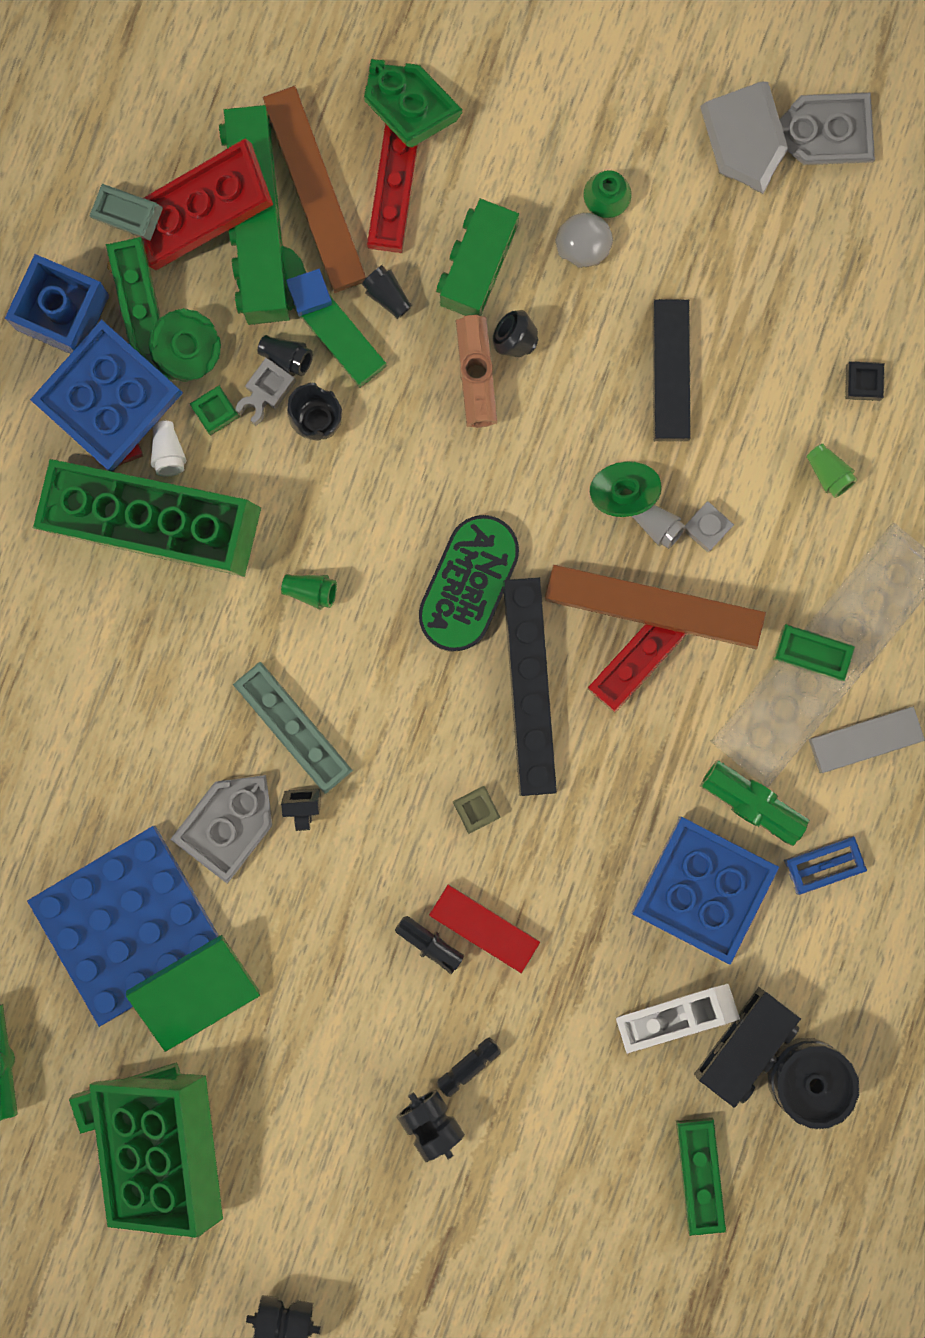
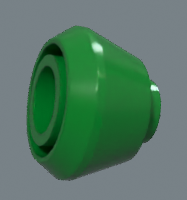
(607, 194)

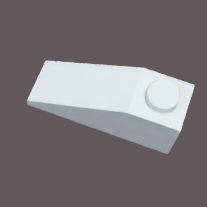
(677, 1018)

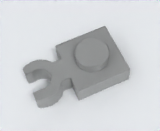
(268, 386)

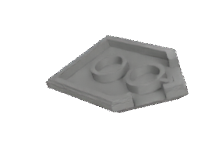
(830, 129)
(746, 135)
(227, 825)

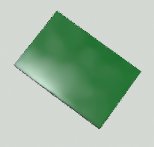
(193, 993)

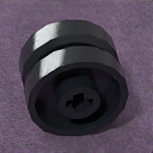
(831, 1096)

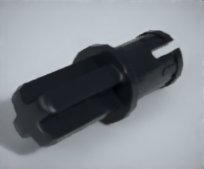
(429, 944)

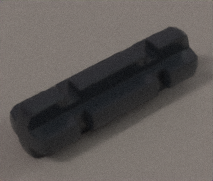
(468, 1067)

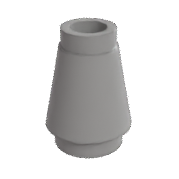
(661, 526)

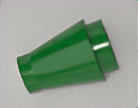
(311, 589)

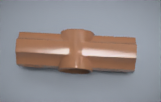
(475, 350)

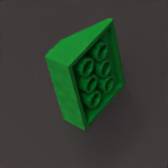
(157, 1154)

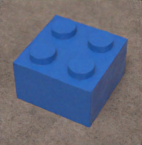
(56, 304)

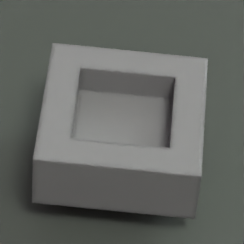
(708, 526)

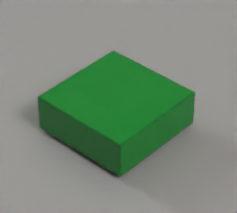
(214, 410)

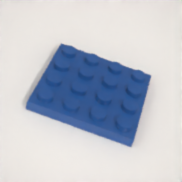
(122, 921)

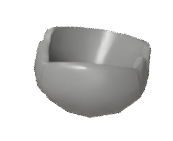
(584, 240)

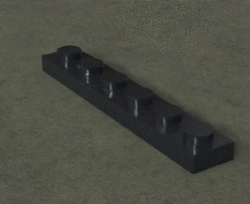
(529, 686)

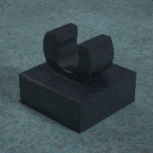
(301, 805)

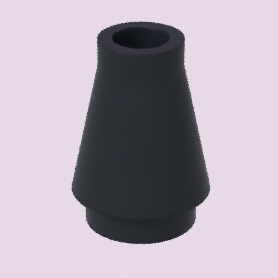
(386, 291)
(289, 355)

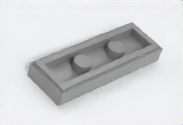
(866, 740)

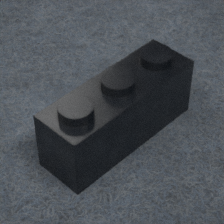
(748, 1048)

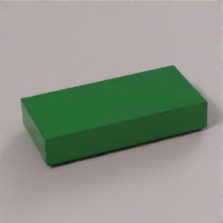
(814, 653)

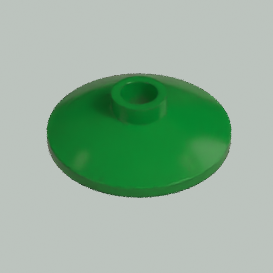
(625, 489)

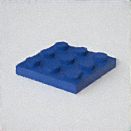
(106, 396)
(705, 890)

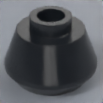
(515, 334)

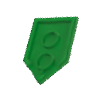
(409, 101)

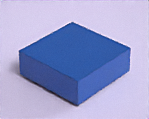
(309, 292)

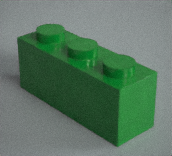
(477, 258)

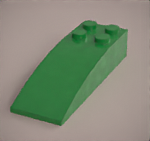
(148, 517)

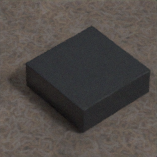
(864, 381)

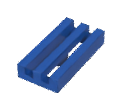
(796, 874)

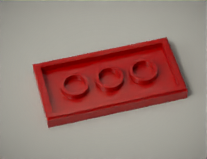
(206, 203)

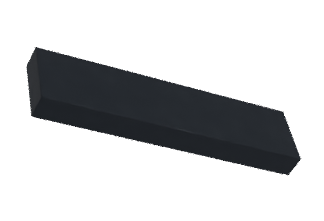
(671, 370)

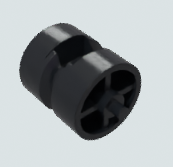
(432, 1128)
(278, 1322)

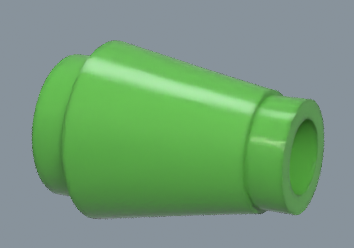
(831, 471)

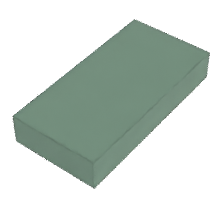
(126, 211)

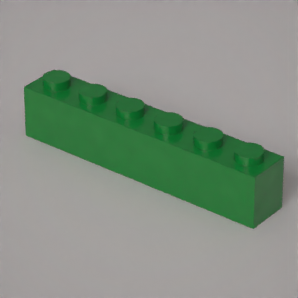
(258, 238)

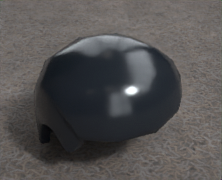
(314, 412)

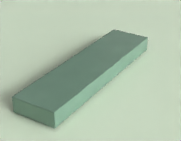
(292, 727)

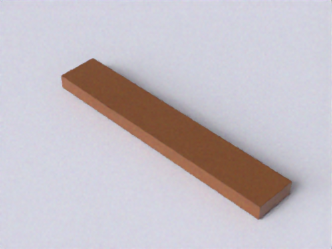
(314, 189)
(655, 606)

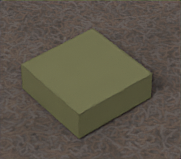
(476, 809)

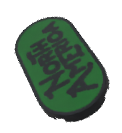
(468, 583)

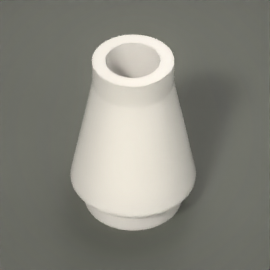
(166, 450)

